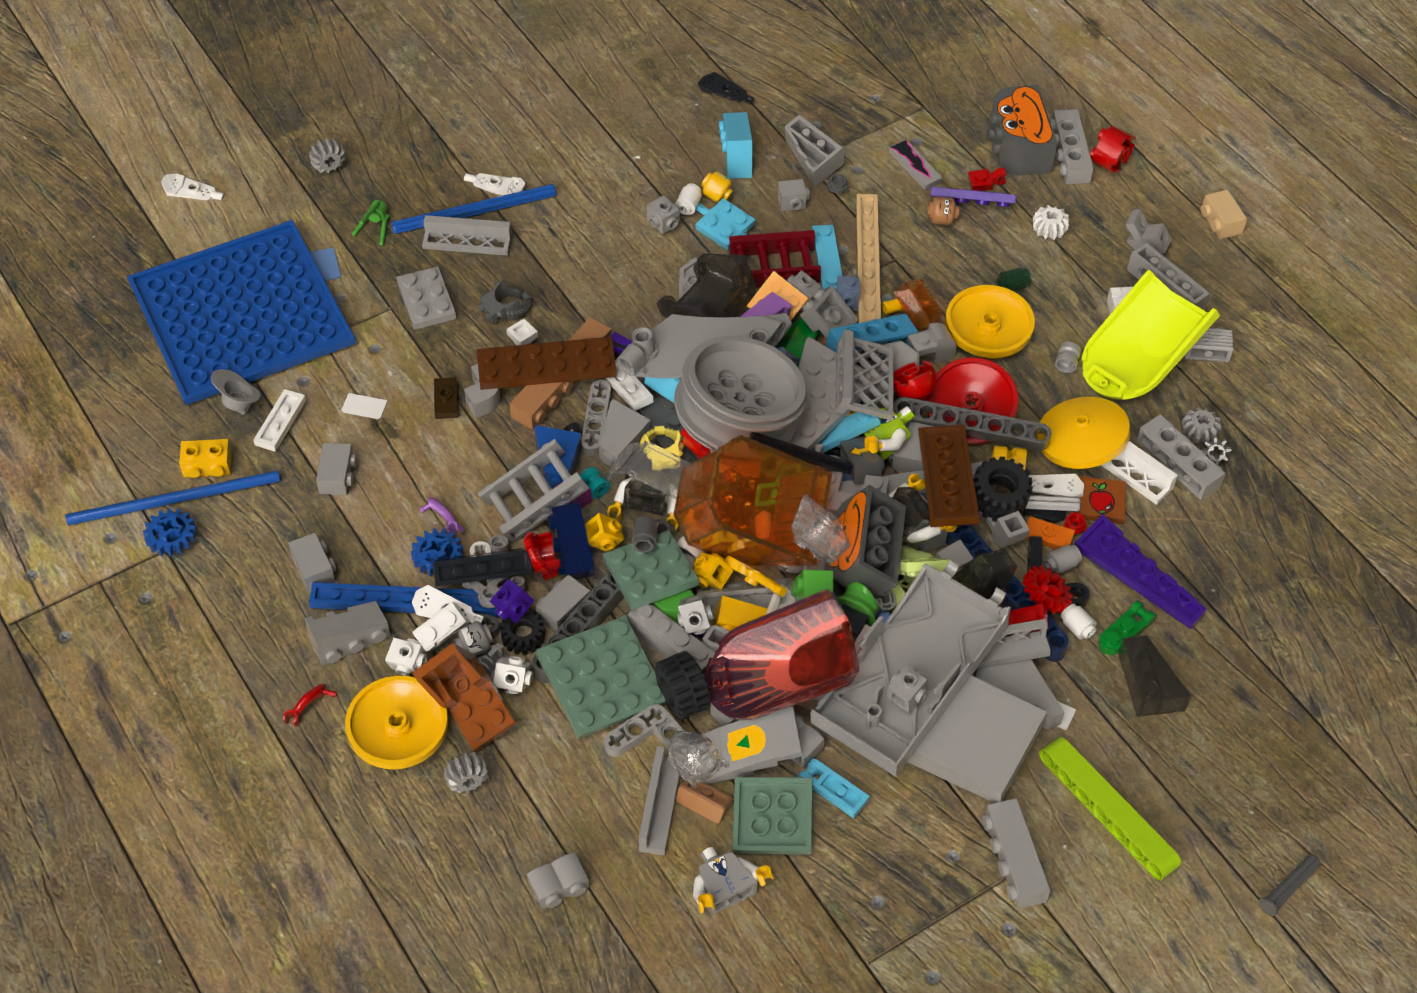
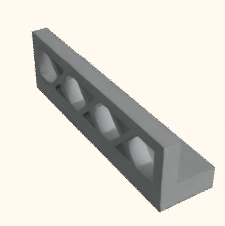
(468, 231)
(742, 591)
(1020, 645)
(658, 805)

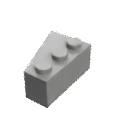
(813, 150)

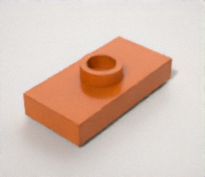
(1052, 534)

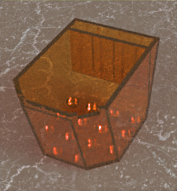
(745, 501)

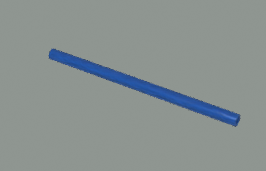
(172, 498)

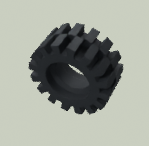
(526, 642)

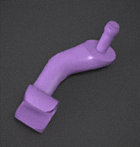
(452, 525)

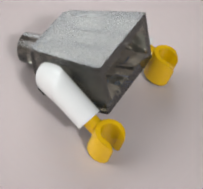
(642, 497)
(917, 519)

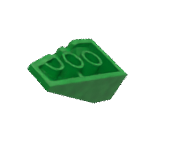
(796, 336)

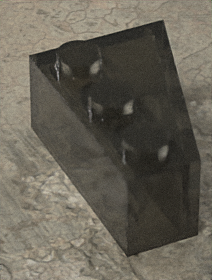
(987, 572)

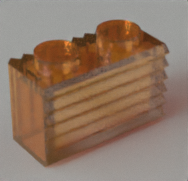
(918, 303)

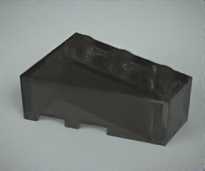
(1150, 679)

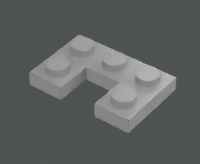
(837, 497)

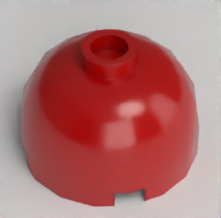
(914, 380)

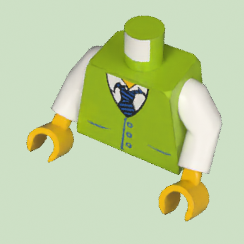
(889, 434)

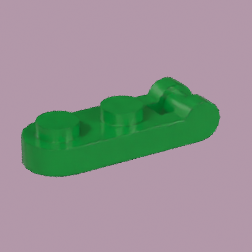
(1125, 627)

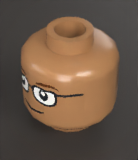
(942, 210)

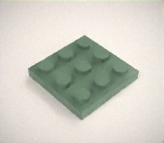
(651, 574)
(772, 815)

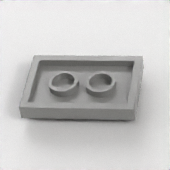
(426, 298)

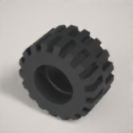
(1003, 473)
(682, 685)

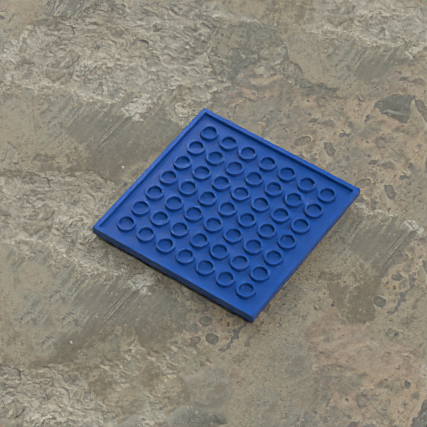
(240, 309)

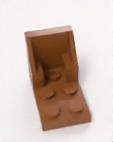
(465, 689)

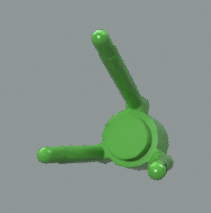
(375, 213)

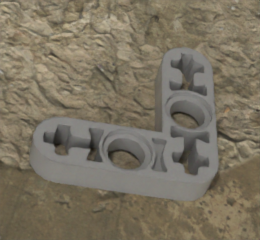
(656, 727)

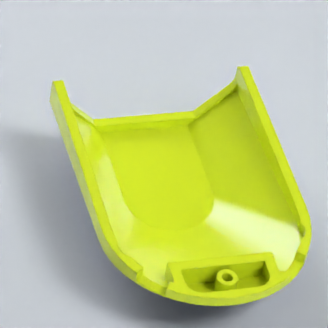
(1142, 340)

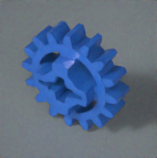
(169, 532)
(435, 547)

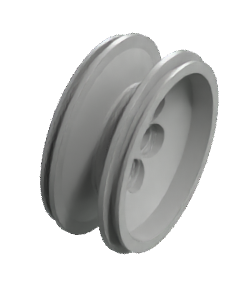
(739, 389)

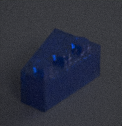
(571, 541)

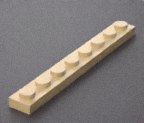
(868, 257)

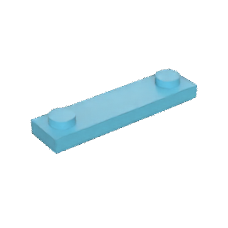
(827, 255)
(849, 428)

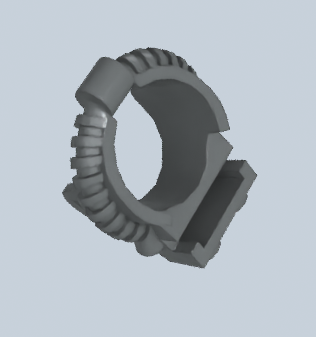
(493, 309)

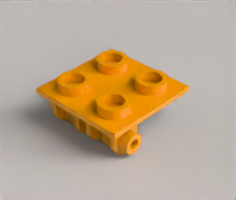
(783, 289)

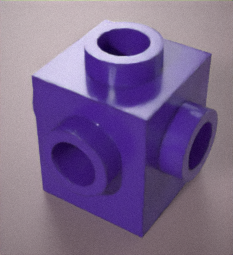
(511, 601)

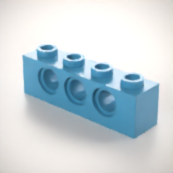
(876, 331)

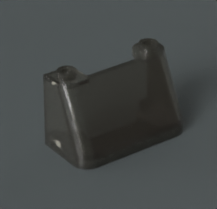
(720, 291)

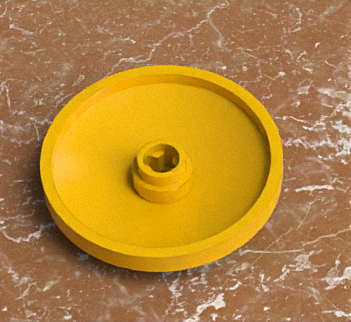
(990, 321)
(1085, 432)
(395, 723)

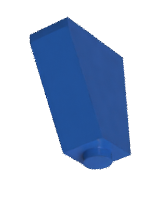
(569, 442)

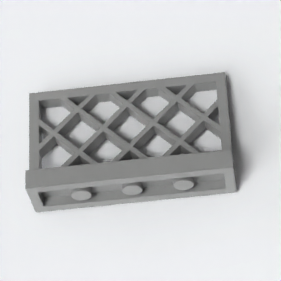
(847, 373)

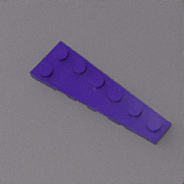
(1115, 554)

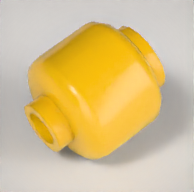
(717, 187)

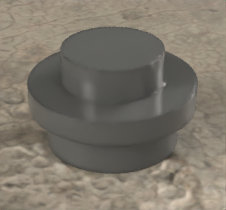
(837, 183)

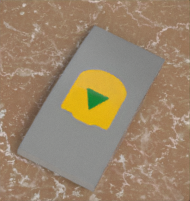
(755, 744)

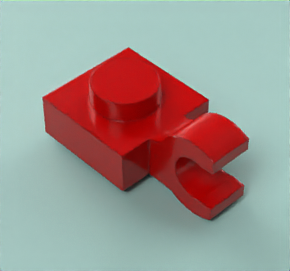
(984, 180)

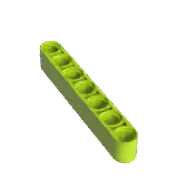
(1110, 808)

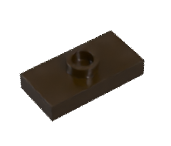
(445, 398)

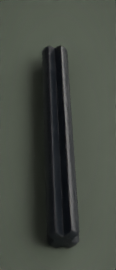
(808, 455)

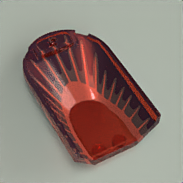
(783, 658)

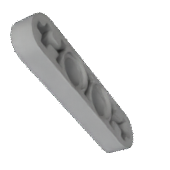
(595, 417)

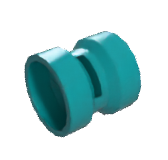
(598, 484)

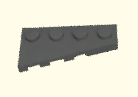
(664, 413)

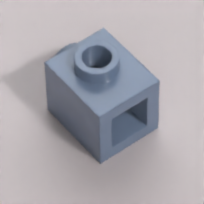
(849, 288)

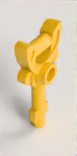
(754, 576)

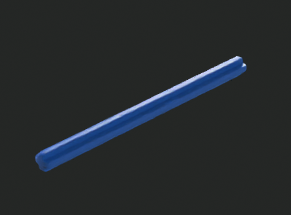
(478, 207)

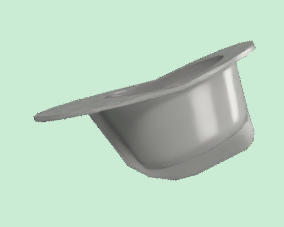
(235, 391)

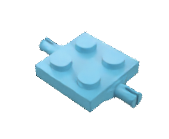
(723, 221)

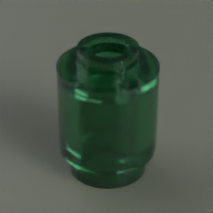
(1014, 279)

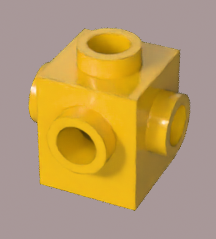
(604, 532)
(711, 571)

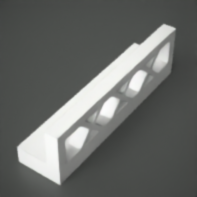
(1150, 469)

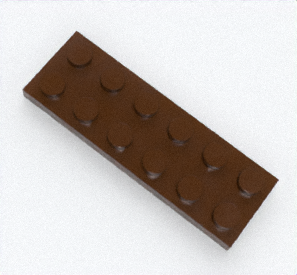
(546, 363)
(948, 476)

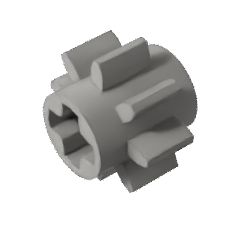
(1222, 453)

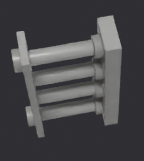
(538, 511)

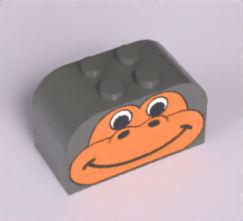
(1022, 131)
(876, 535)

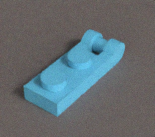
(835, 788)

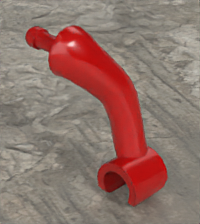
(314, 693)

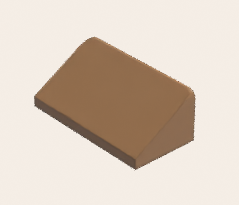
(704, 800)

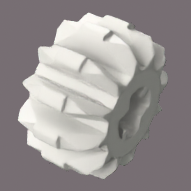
(1050, 222)

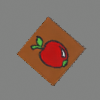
(1104, 498)

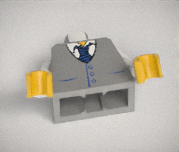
(726, 880)

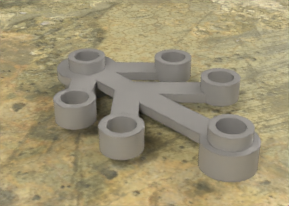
(486, 593)

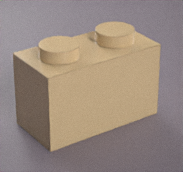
(1223, 214)

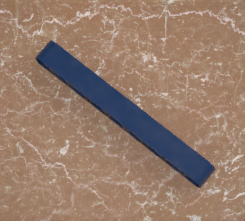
(1019, 599)

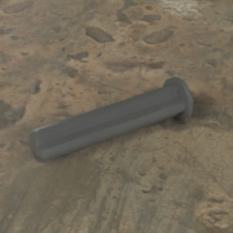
(1289, 885)

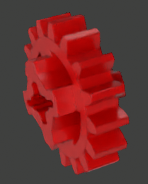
(1047, 589)

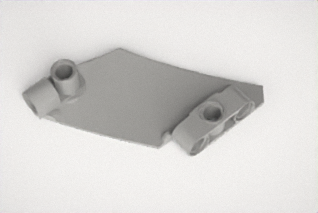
(666, 346)

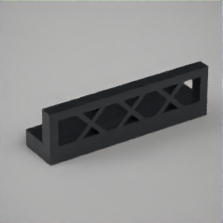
(481, 567)

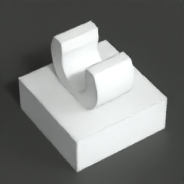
(522, 333)

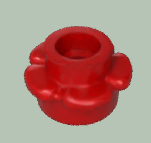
(1077, 519)

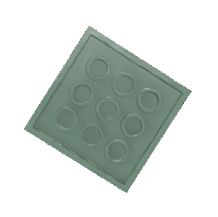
(600, 676)

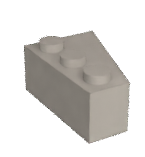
(346, 632)

